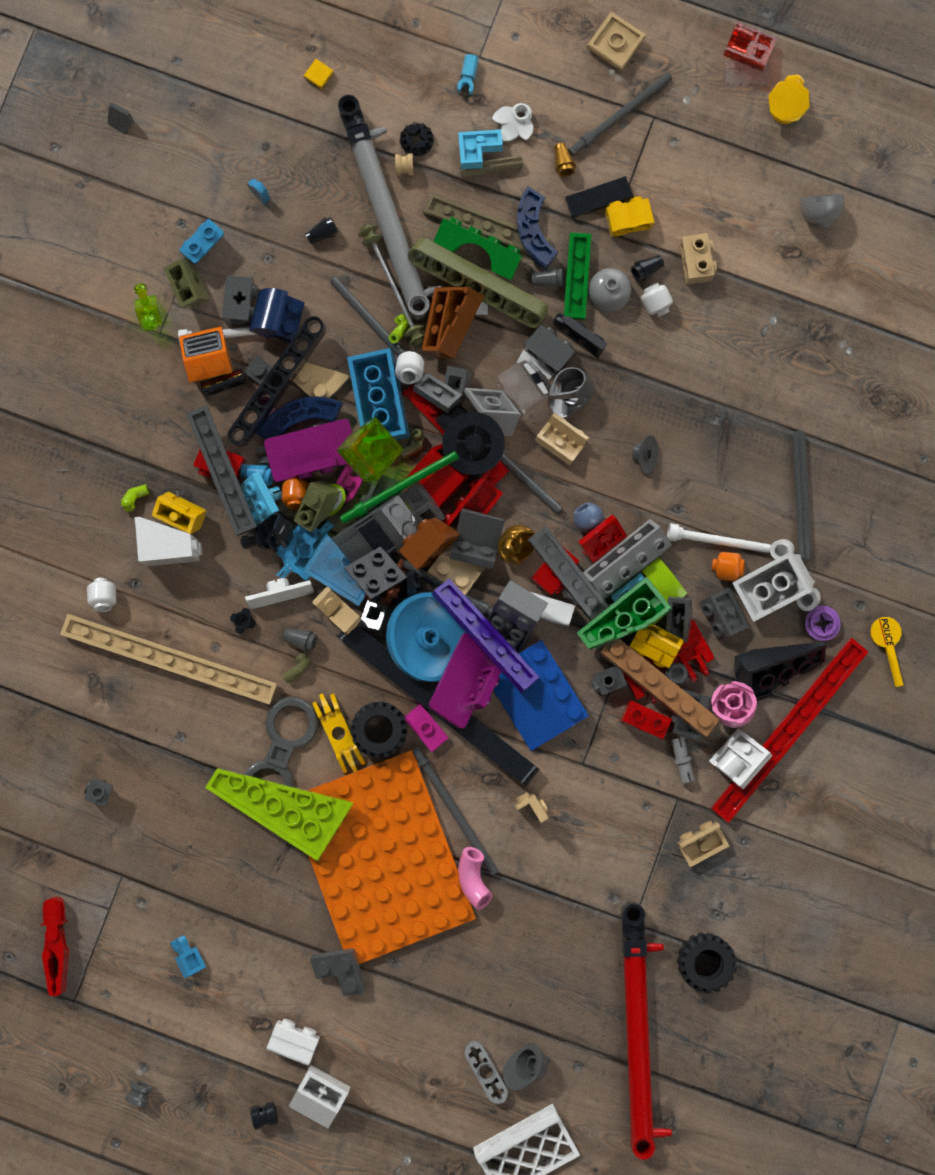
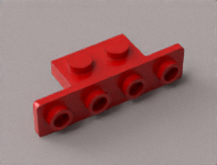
(480, 498)

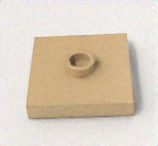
(616, 41)

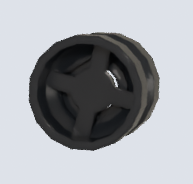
(264, 1115)

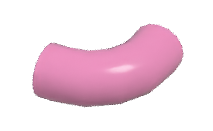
(471, 879)

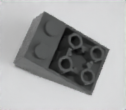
(516, 614)

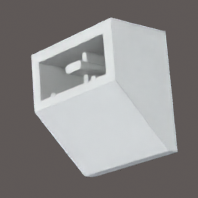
(319, 1096)

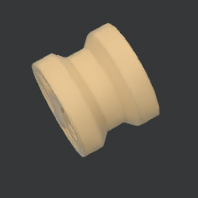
(404, 164)

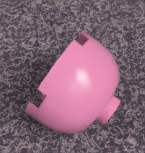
(734, 704)

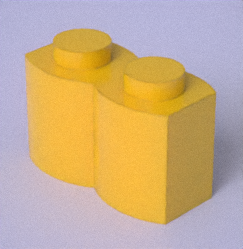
(629, 216)

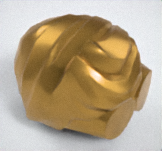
(514, 545)

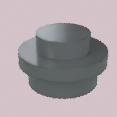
(677, 673)

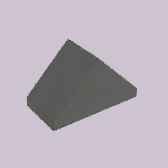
(679, 618)

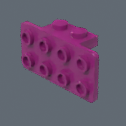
(307, 450)
(465, 683)

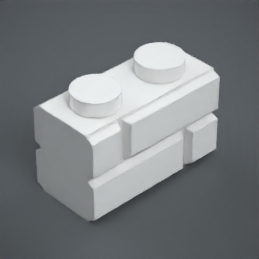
(293, 1042)

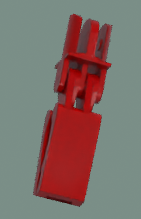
(55, 945)

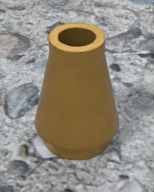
(564, 162)

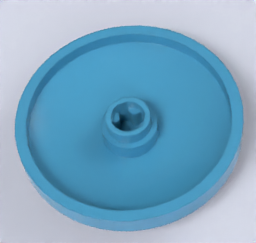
(422, 637)

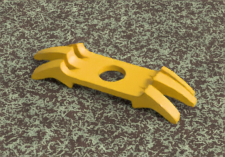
(333, 720)

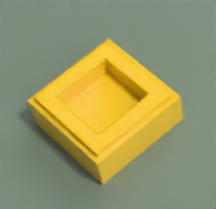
(318, 74)

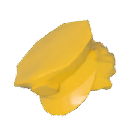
(789, 100)

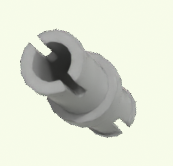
(682, 759)

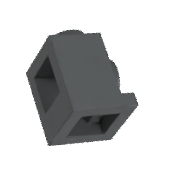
(455, 375)
(370, 614)
(617, 680)

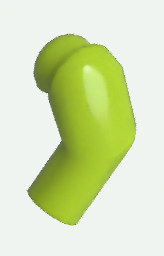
(399, 331)
(131, 495)

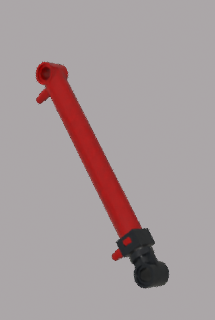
(637, 1029)

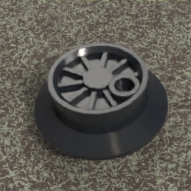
(476, 441)

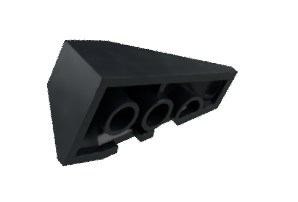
(775, 666)

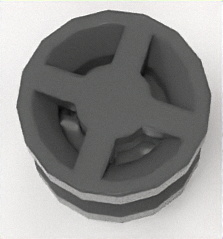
(139, 1093)

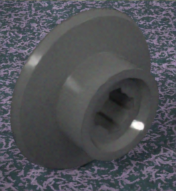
(646, 454)

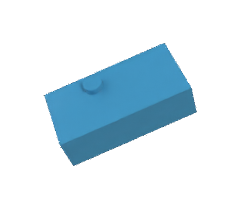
(379, 391)

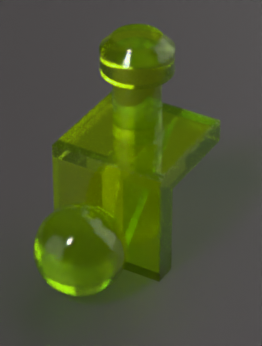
(146, 308)

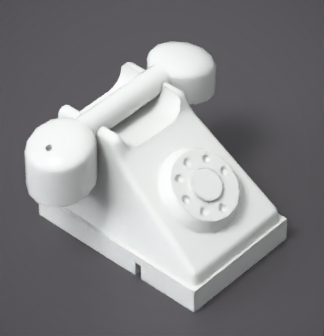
(778, 583)

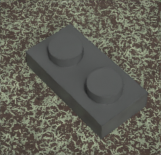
(259, 370)
(437, 393)

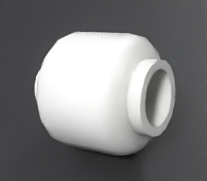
(657, 299)
(409, 367)
(101, 595)

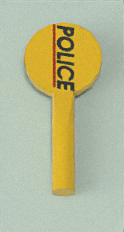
(886, 633)

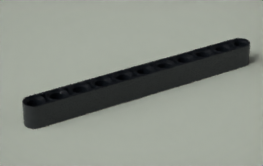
(474, 732)

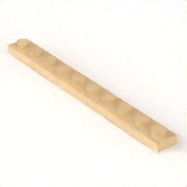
(169, 659)

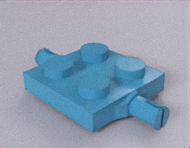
(301, 549)

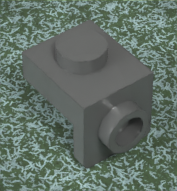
(98, 791)

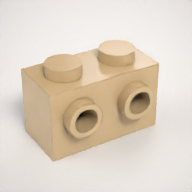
(697, 258)

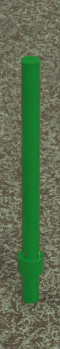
(362, 508)

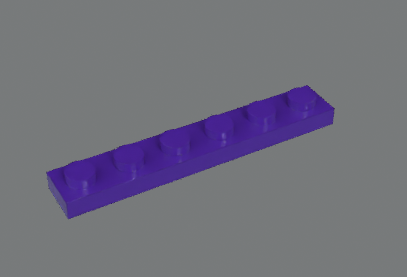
(485, 635)

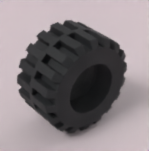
(360, 737)
(720, 976)

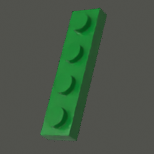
(577, 275)

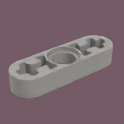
(473, 1060)

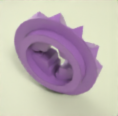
(830, 630)

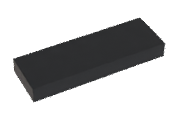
(598, 197)

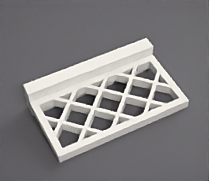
(522, 1132)

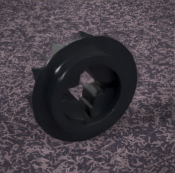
(421, 147)

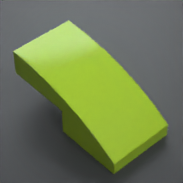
(663, 579)

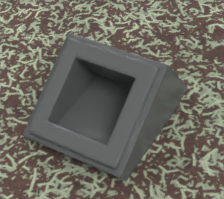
(119, 118)

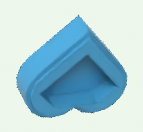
(259, 190)

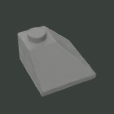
(497, 406)

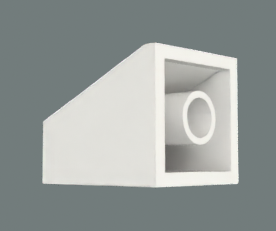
(164, 545)

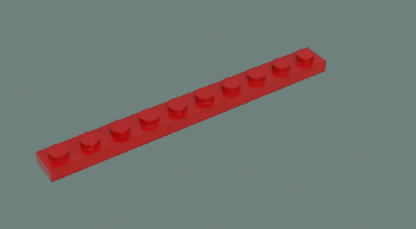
(794, 724)

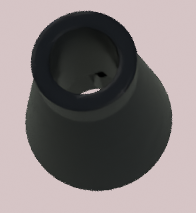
(322, 230)
(646, 268)

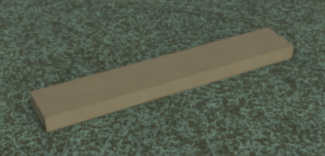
(440, 207)

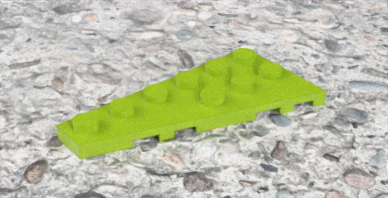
(292, 813)

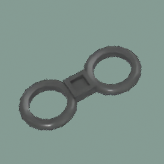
(281, 749)

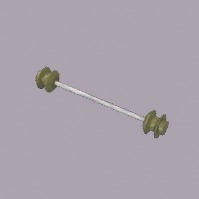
(372, 239)

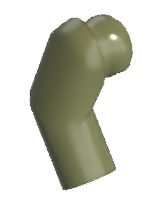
(416, 444)
(298, 670)

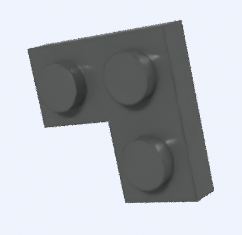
(343, 965)

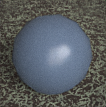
(588, 517)

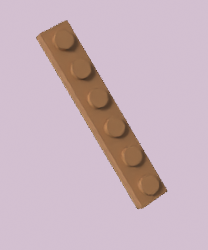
(660, 687)

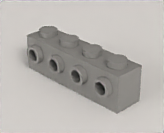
(627, 558)

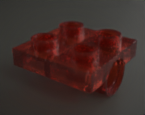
(750, 46)

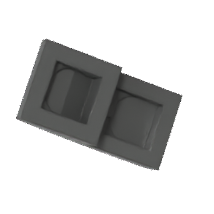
(421, 502)

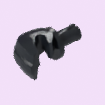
(270, 534)

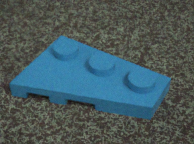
(328, 568)

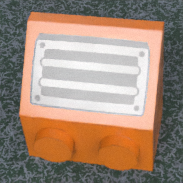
(205, 354)

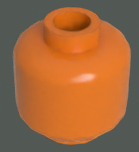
(294, 492)
(728, 566)

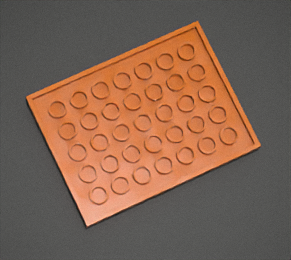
(389, 862)

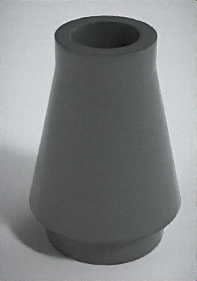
(550, 278)
(302, 639)

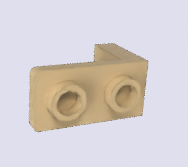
(337, 610)

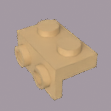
(562, 439)
(538, 807)
(703, 843)

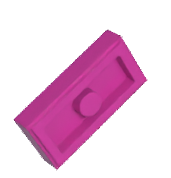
(426, 727)

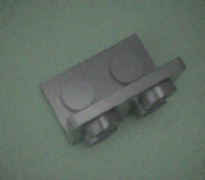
(477, 539)

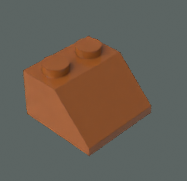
(428, 542)

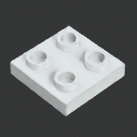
(740, 758)

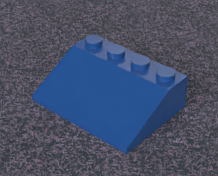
(546, 705)

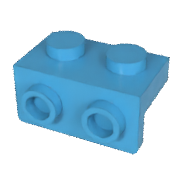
(201, 241)

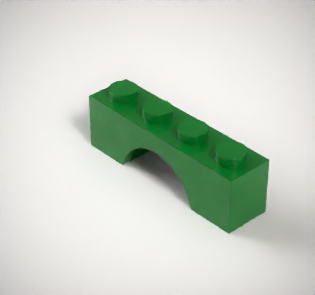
(503, 260)

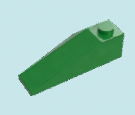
(630, 613)

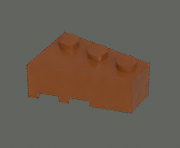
(449, 320)

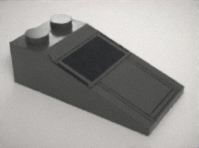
(382, 526)

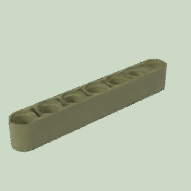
(463, 273)

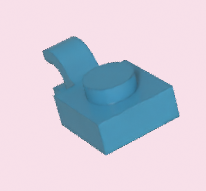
(189, 959)

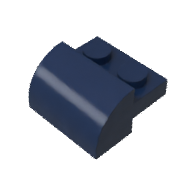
(276, 314)

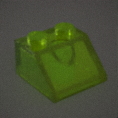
(370, 450)

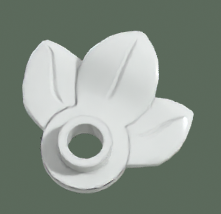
(512, 124)

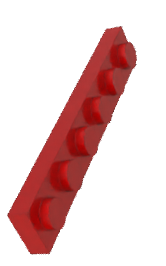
(432, 412)

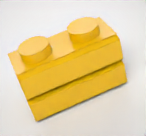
(179, 513)
(656, 645)

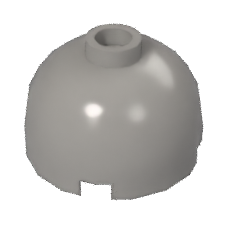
(822, 209)
(609, 290)

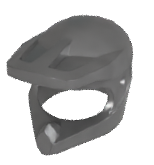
(573, 393)

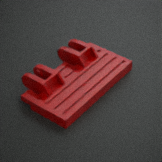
(689, 650)

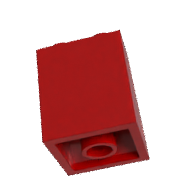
(444, 482)

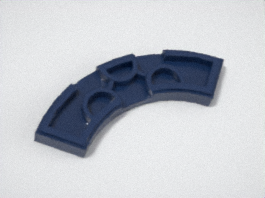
(529, 232)
(299, 411)

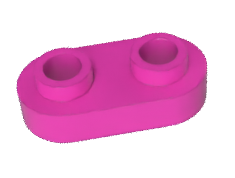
(350, 483)

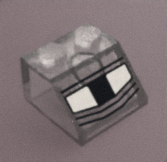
(525, 385)

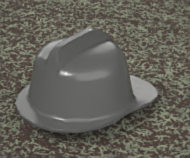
(525, 1067)

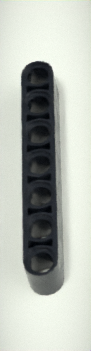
(278, 370)

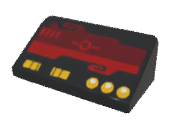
(223, 382)

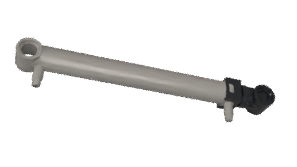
(383, 205)

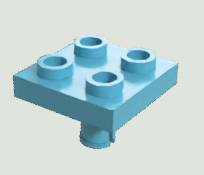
(260, 498)

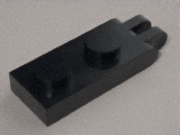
(578, 333)

